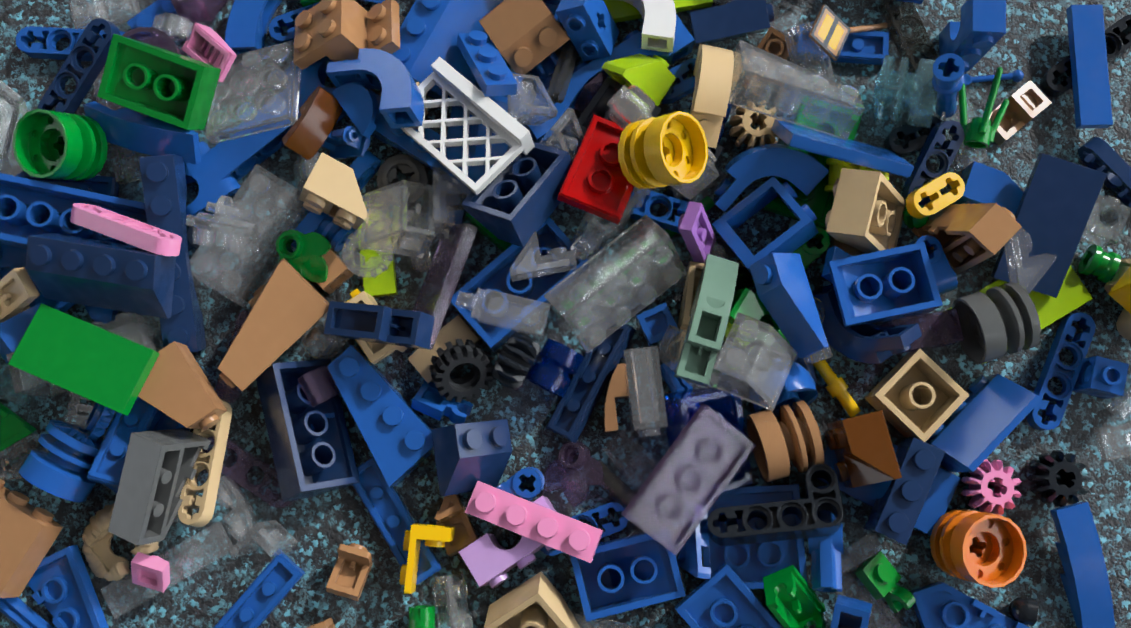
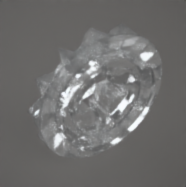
(356, 262)

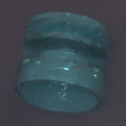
(905, 91)

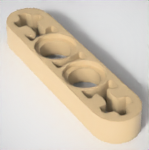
(213, 463)

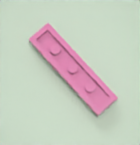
(534, 521)

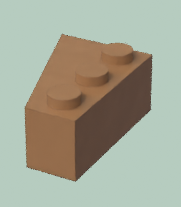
(970, 232)

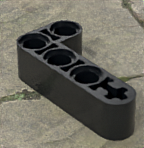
(773, 512)

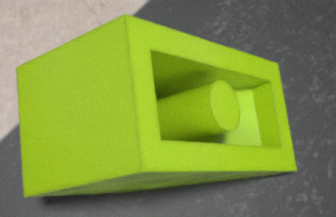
(645, 72)

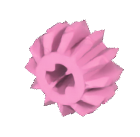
(1003, 487)

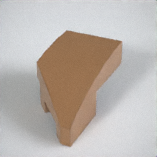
(453, 514)

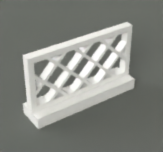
(485, 112)

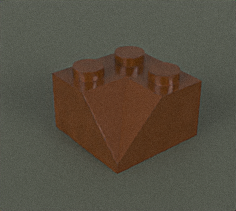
(863, 450)

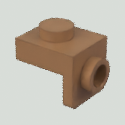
(350, 571)

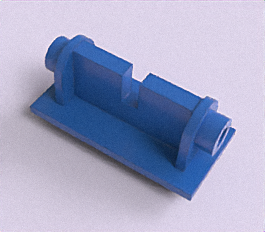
(346, 143)

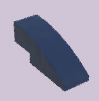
(379, 324)

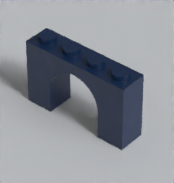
(730, 21)

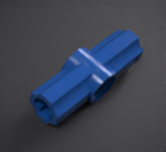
(826, 557)

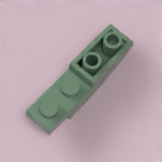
(707, 320)

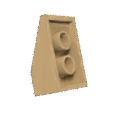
(865, 211)
(531, 605)

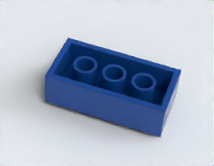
(497, 277)

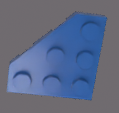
(946, 607)

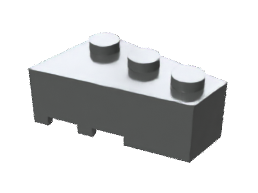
(152, 481)

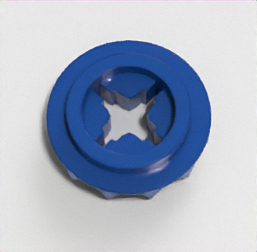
(98, 421)

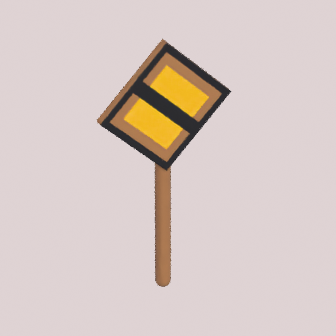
(831, 32)

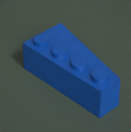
(387, 423)

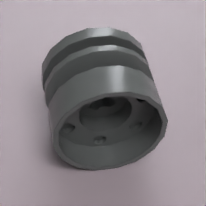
(997, 322)

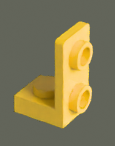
(434, 537)

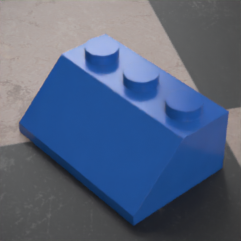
(982, 422)

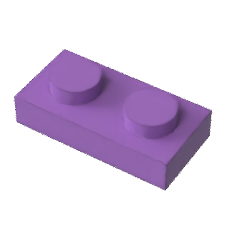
(697, 231)

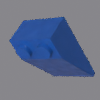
(885, 285)
(627, 576)

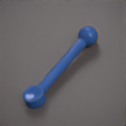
(1016, 76)

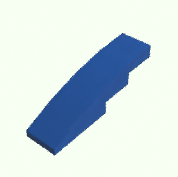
(144, 133)
(1084, 567)

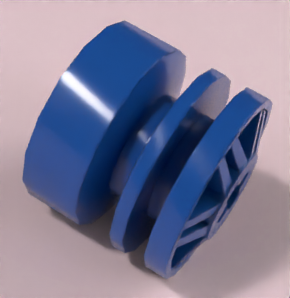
(65, 465)

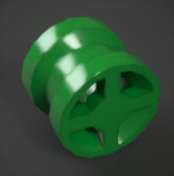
(1099, 263)

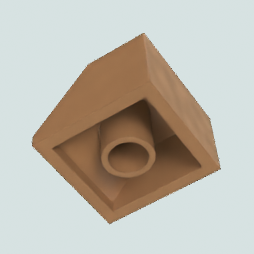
(524, 32)

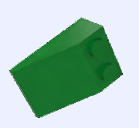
(159, 83)

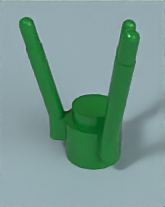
(980, 130)

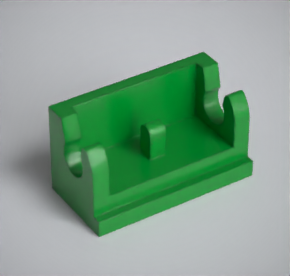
(793, 599)

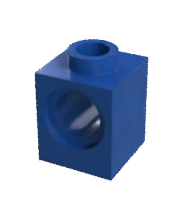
(1102, 378)

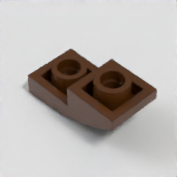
(315, 123)

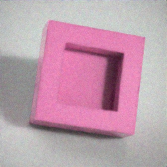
(150, 572)

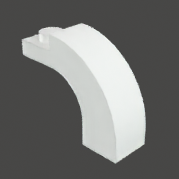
(658, 24)

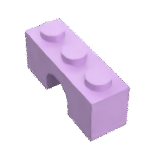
(491, 561)

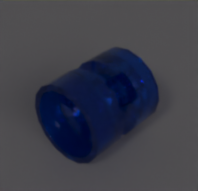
(554, 369)

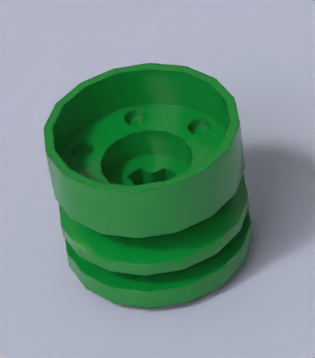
(59, 145)

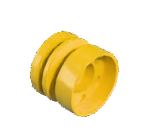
(663, 151)

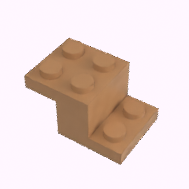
(343, 28)

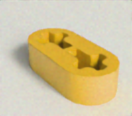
(938, 200)

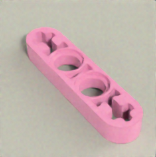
(126, 229)

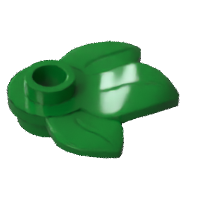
(308, 254)

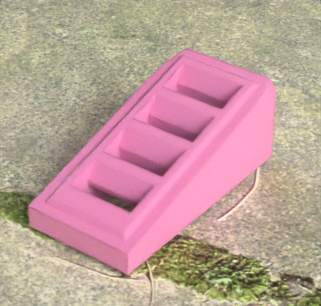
(209, 48)

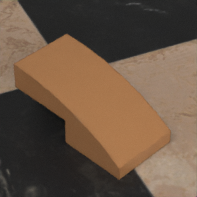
(1022, 108)
(616, 390)

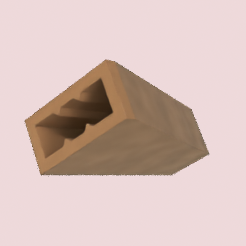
(275, 322)

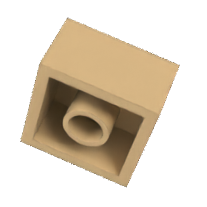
(917, 396)

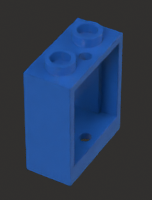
(754, 202)

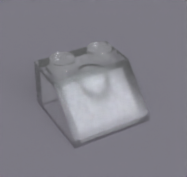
(753, 362)

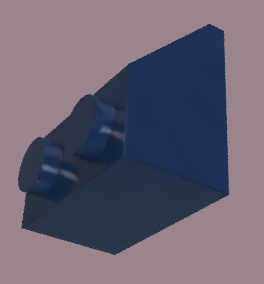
(470, 455)

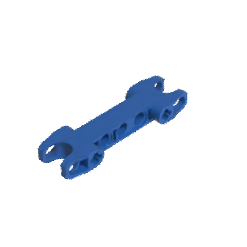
(235, 158)

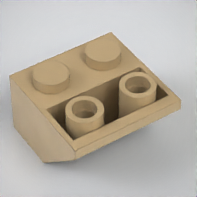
(334, 191)

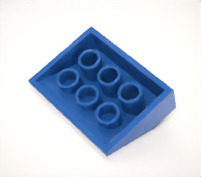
(432, 33)

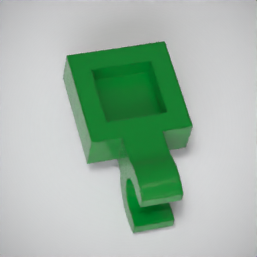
(881, 581)

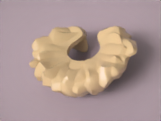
(98, 548)

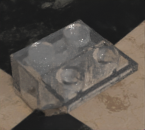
(399, 219)

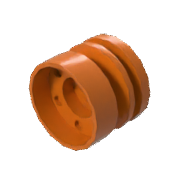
(978, 547)

